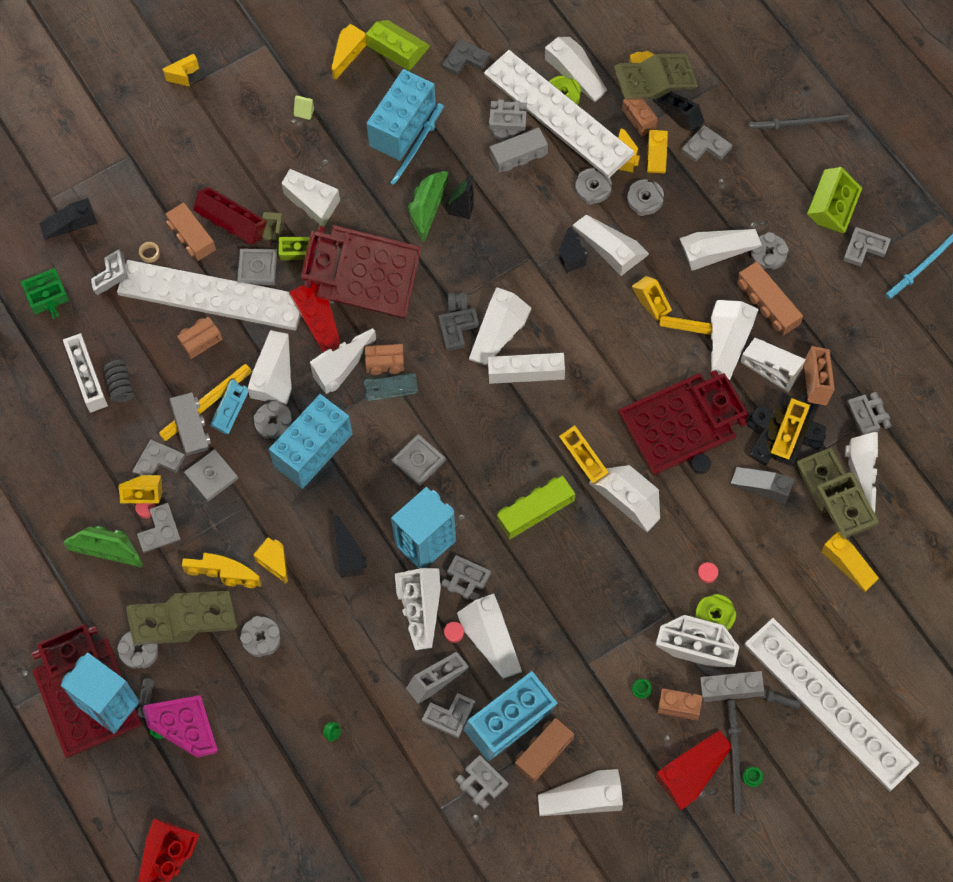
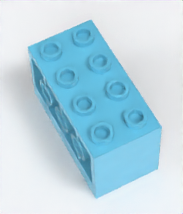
(401, 114)
(311, 441)
(424, 528)
(100, 692)
(510, 716)

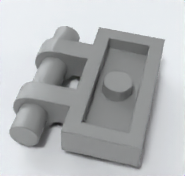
(508, 119)
(863, 414)
(469, 573)
(486, 777)

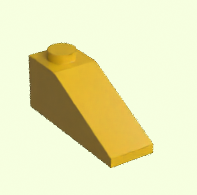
(349, 45)
(790, 428)
(583, 454)
(849, 561)

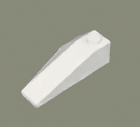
(616, 248)
(731, 328)
(272, 371)
(487, 629)
(587, 794)

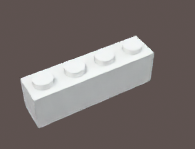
(526, 368)
(85, 373)

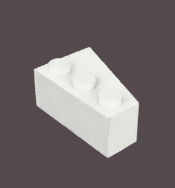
(311, 195)
(773, 363)

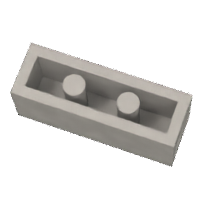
(519, 150)
(189, 424)
(732, 686)

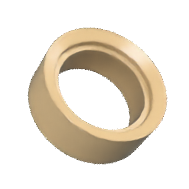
(144, 246)

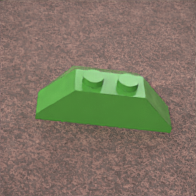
(426, 202)
(105, 545)

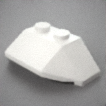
(631, 495)
(698, 642)

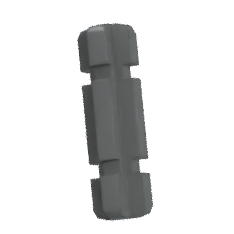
(145, 695)

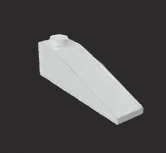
(573, 63)
(714, 246)
(502, 320)
(334, 366)
(861, 459)
(420, 597)

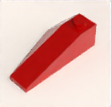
(690, 772)
(165, 851)

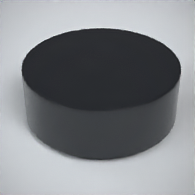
(701, 463)

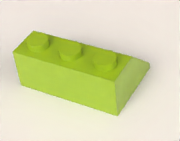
(396, 44)
(834, 200)

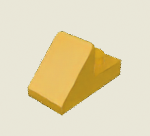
(178, 71)

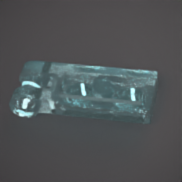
(390, 387)

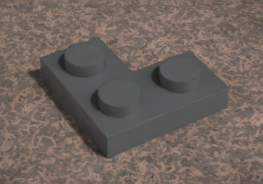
(465, 53)
(453, 325)

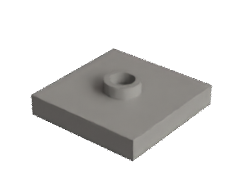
(257, 266)
(418, 460)
(211, 475)

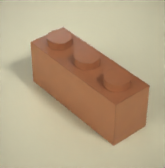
(190, 232)
(819, 375)
(543, 749)

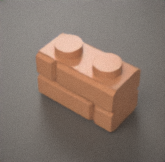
(640, 115)
(199, 337)
(384, 359)
(680, 704)

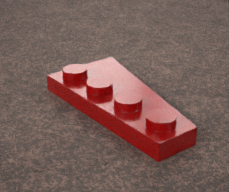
(317, 316)

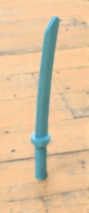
(428, 126)
(908, 279)

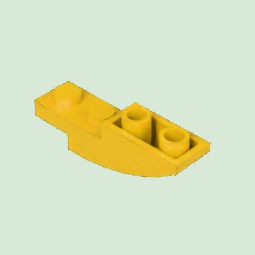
(230, 571)

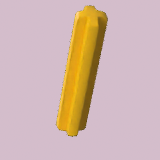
(687, 325)

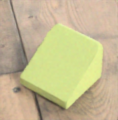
(303, 107)

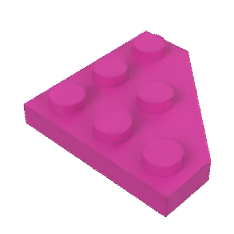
(183, 724)

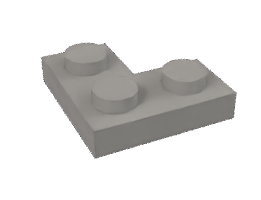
(705, 141)
(865, 241)
(114, 272)
(155, 456)
(164, 531)
(451, 721)

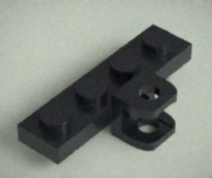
(768, 425)
(811, 434)

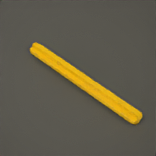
(209, 398)

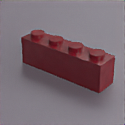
(229, 215)

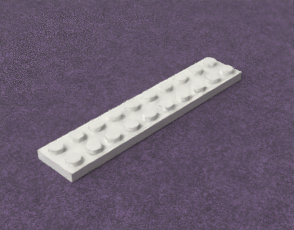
(559, 114)
(209, 295)
(831, 704)

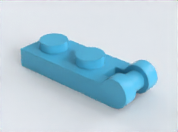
(229, 407)

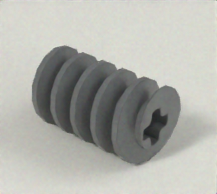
(118, 381)

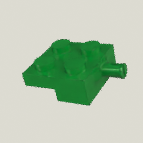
(45, 292)

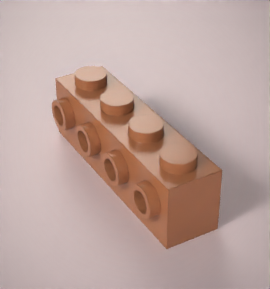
(769, 298)

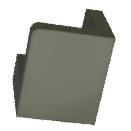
(273, 226)

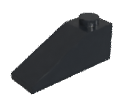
(681, 110)
(462, 199)
(70, 218)
(349, 554)

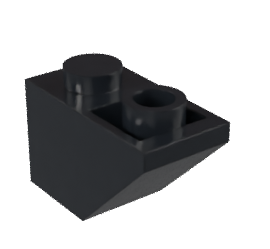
(571, 252)

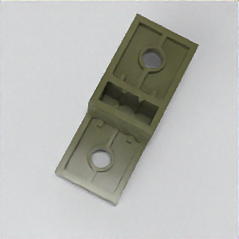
(655, 76)
(837, 493)
(181, 617)

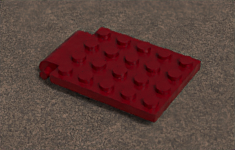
(361, 270)
(684, 420)
(72, 725)

